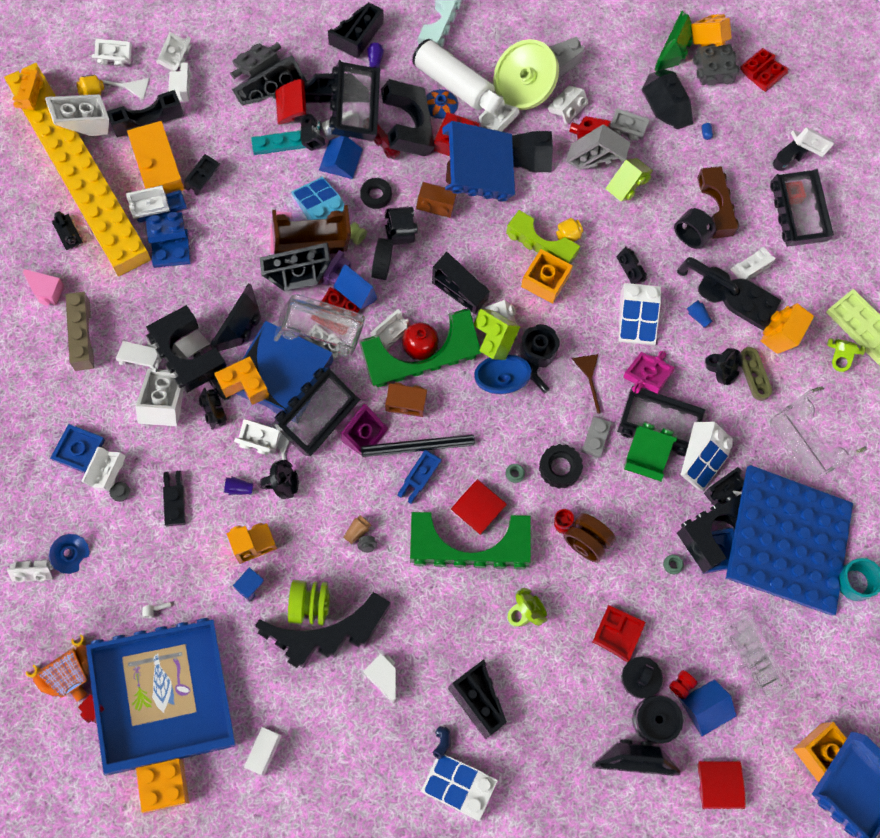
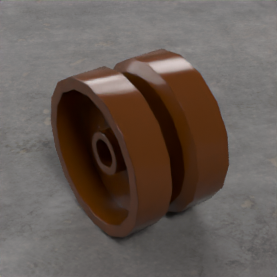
(589, 537)

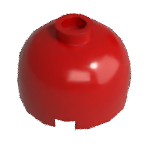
(420, 341)

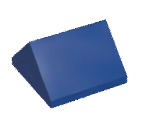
(341, 157)
(355, 288)
(709, 707)

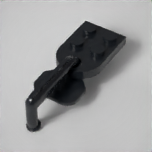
(739, 295)

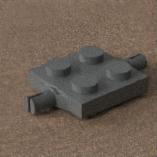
(255, 60)

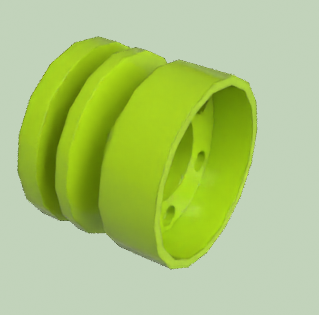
(308, 602)

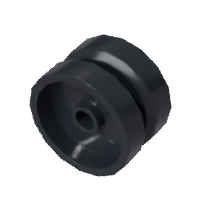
(648, 728)

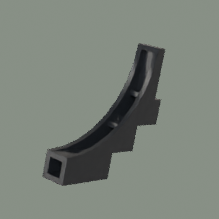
(329, 640)

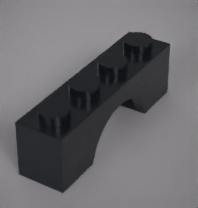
(163, 109)

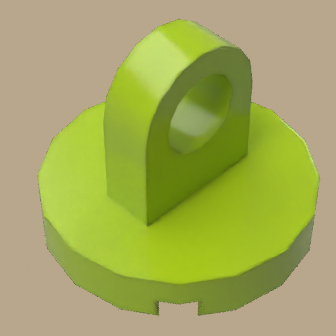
(844, 349)
(530, 607)

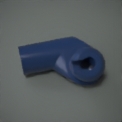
(445, 742)

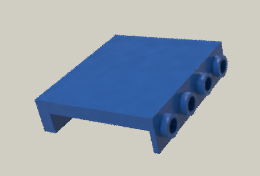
(480, 161)
(853, 787)

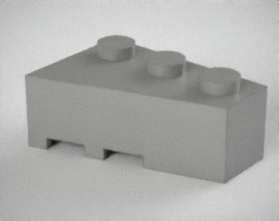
(569, 54)
(597, 147)

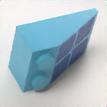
(318, 199)

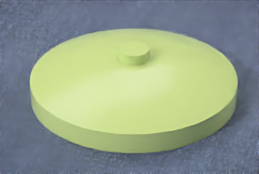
(526, 74)

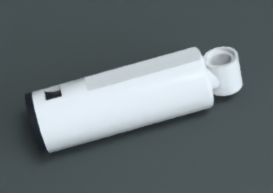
(456, 76)

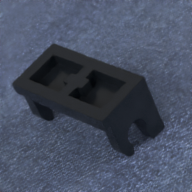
(201, 174)
(724, 487)

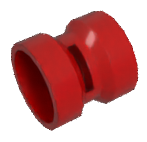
(565, 517)
(683, 684)

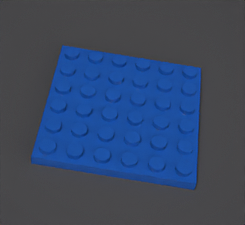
(790, 540)

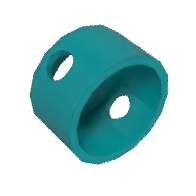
(869, 570)

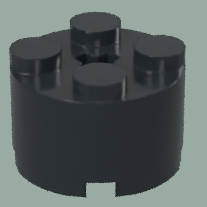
(400, 225)
(546, 338)

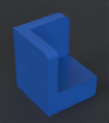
(248, 584)

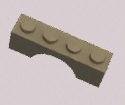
(79, 343)

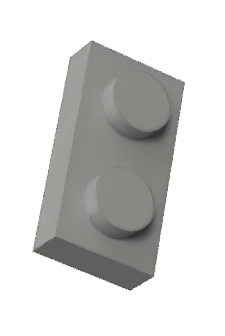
(596, 437)

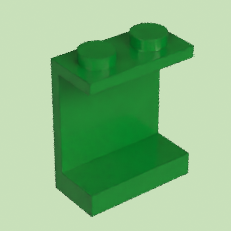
(649, 451)

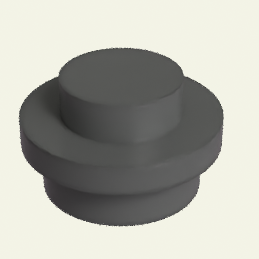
(119, 491)
(367, 544)

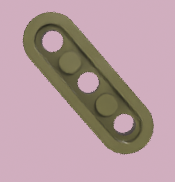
(755, 366)

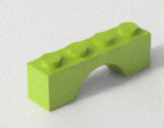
(522, 230)

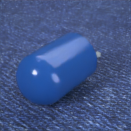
(707, 131)

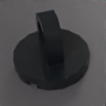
(726, 365)
(281, 479)
(641, 677)

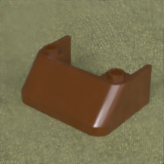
(300, 234)

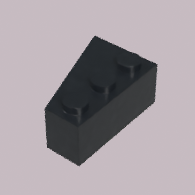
(357, 32)
(459, 283)
(478, 699)

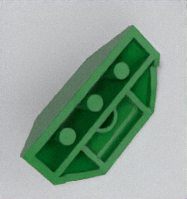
(676, 44)

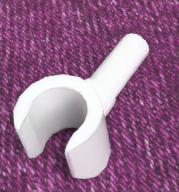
(148, 610)

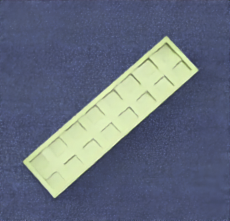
(859, 322)

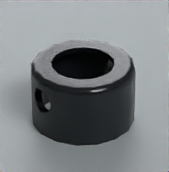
(696, 232)

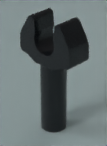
(537, 380)

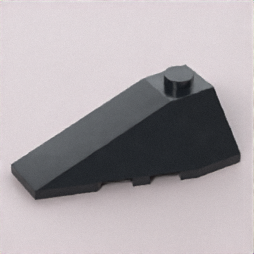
(533, 151)

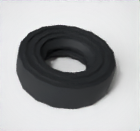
(378, 183)

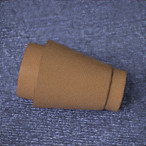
(357, 529)

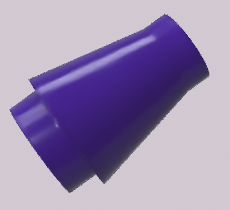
(375, 54)
(236, 486)

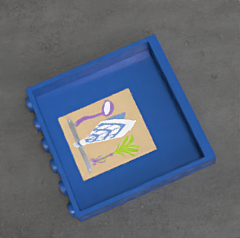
(159, 696)

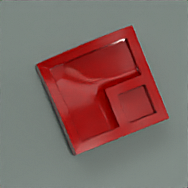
(619, 633)

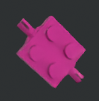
(649, 372)

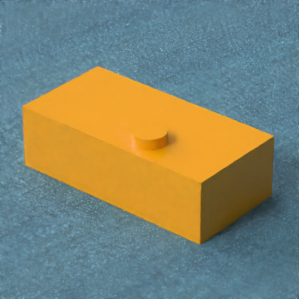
(155, 157)

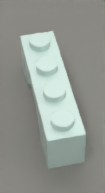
(442, 27)

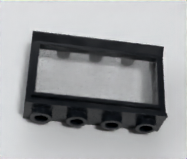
(355, 101)
(801, 208)
(315, 411)
(663, 413)

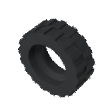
(382, 259)
(567, 453)

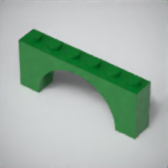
(459, 344)
(511, 551)

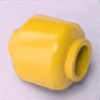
(89, 85)
(570, 229)

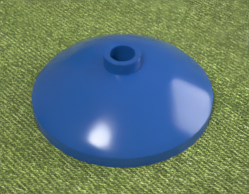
(502, 375)

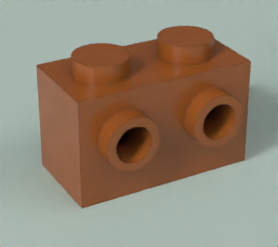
(436, 200)
(406, 399)

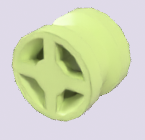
(357, 233)

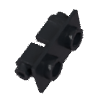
(66, 230)
(629, 264)
(209, 401)

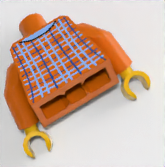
(64, 673)

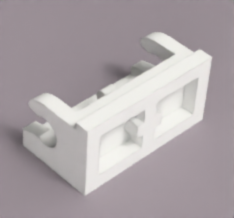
(147, 202)
(753, 265)
(391, 329)
(138, 355)

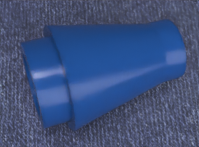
(699, 313)

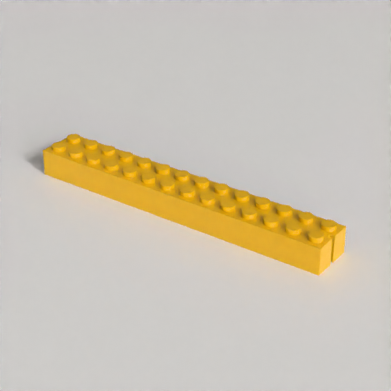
(84, 182)

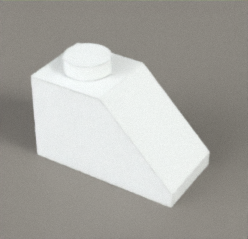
(383, 676)

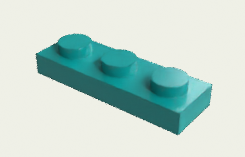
(277, 142)

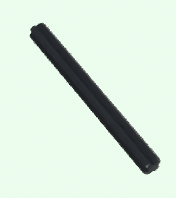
(417, 445)

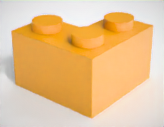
(711, 30)
(242, 376)
(251, 543)

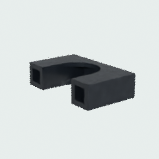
(414, 102)
(188, 372)
(698, 536)

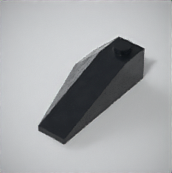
(268, 80)

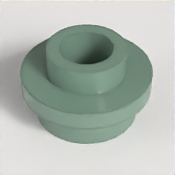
(515, 467)
(673, 558)

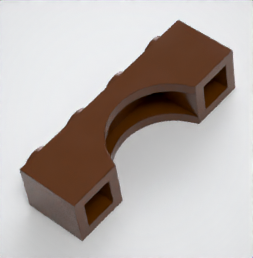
(713, 182)

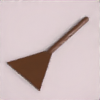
(587, 366)

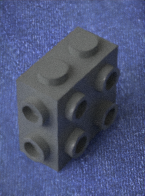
(716, 64)

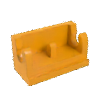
(28, 89)

